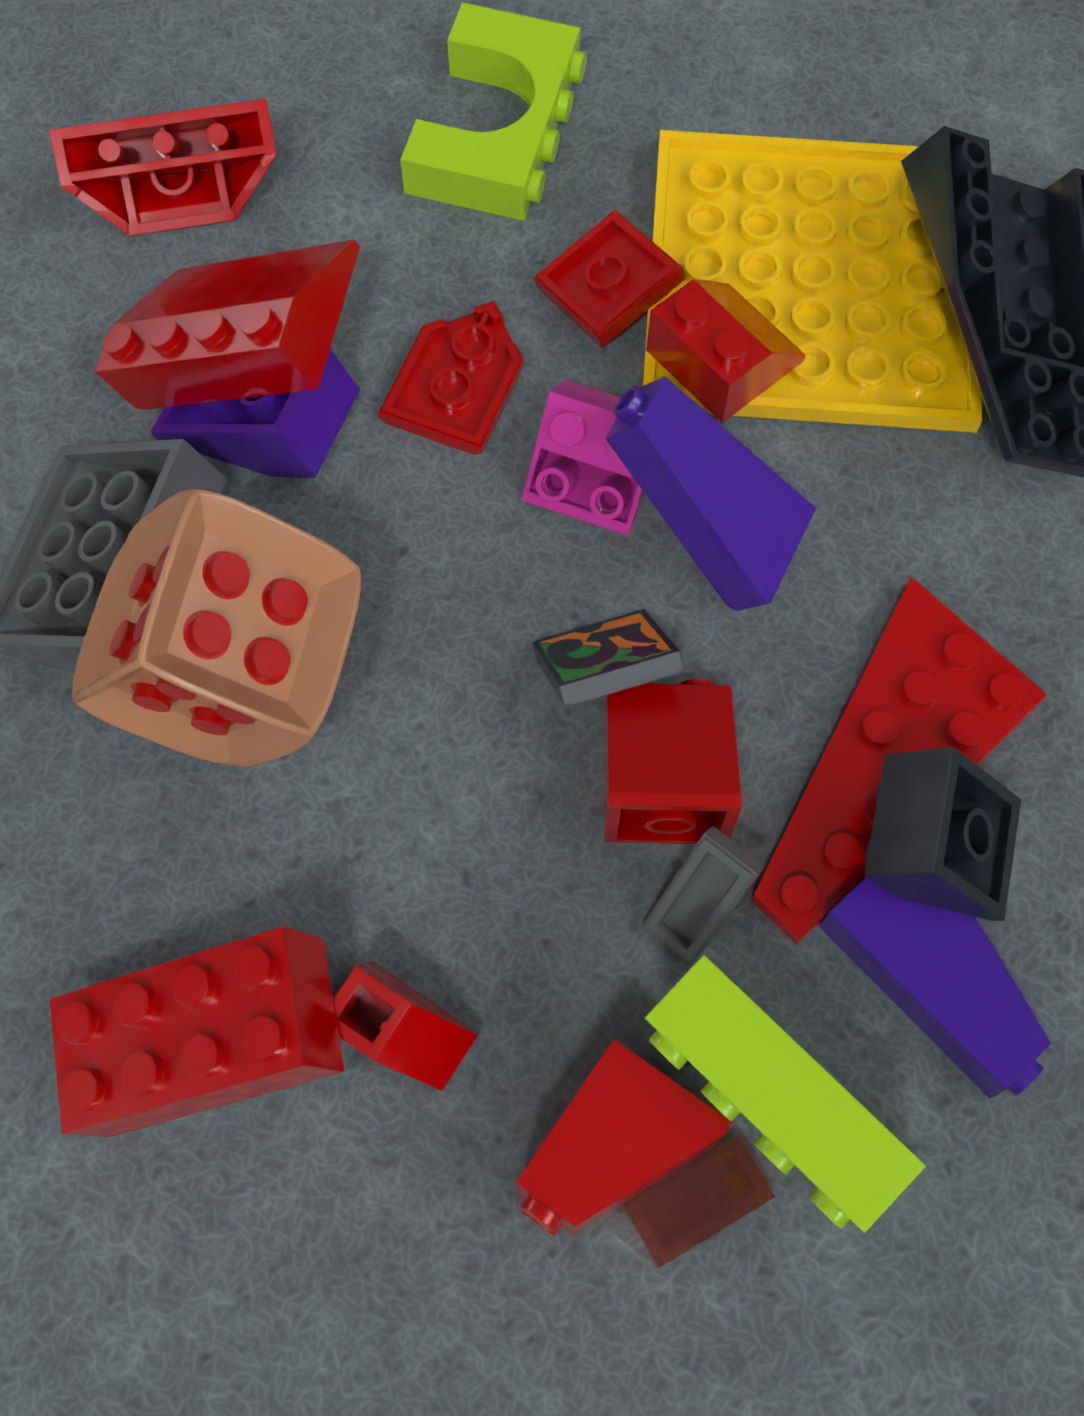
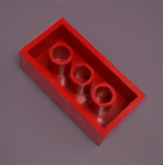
(195, 1034)

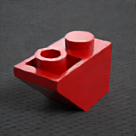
(400, 1026)

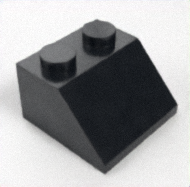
(943, 833)

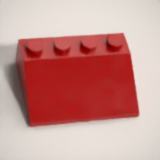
(231, 329)

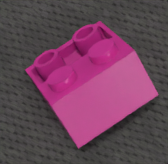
(576, 466)

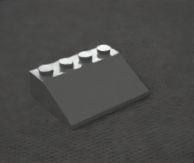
(75, 534)

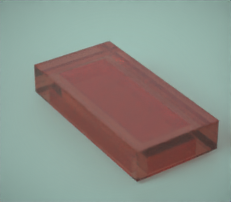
(698, 1202)

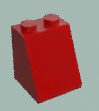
(670, 763)
(614, 1143)

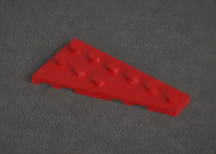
(922, 690)

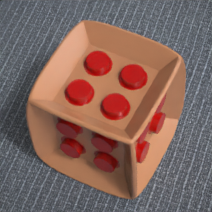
(219, 631)

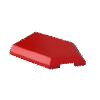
(455, 380)

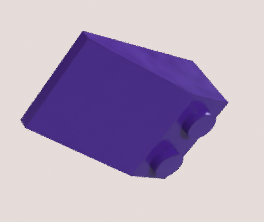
(271, 432)

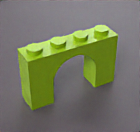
(500, 167)

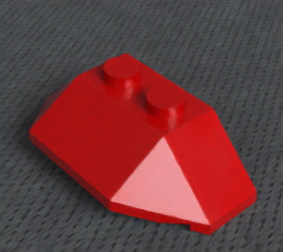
(168, 166)

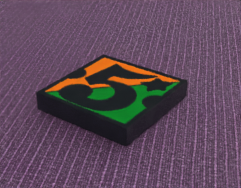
(607, 657)

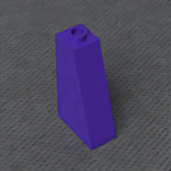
(711, 492)
(945, 981)

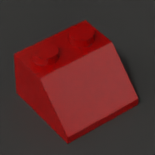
(719, 346)

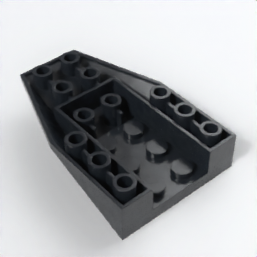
(1014, 291)

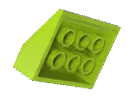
(785, 1094)

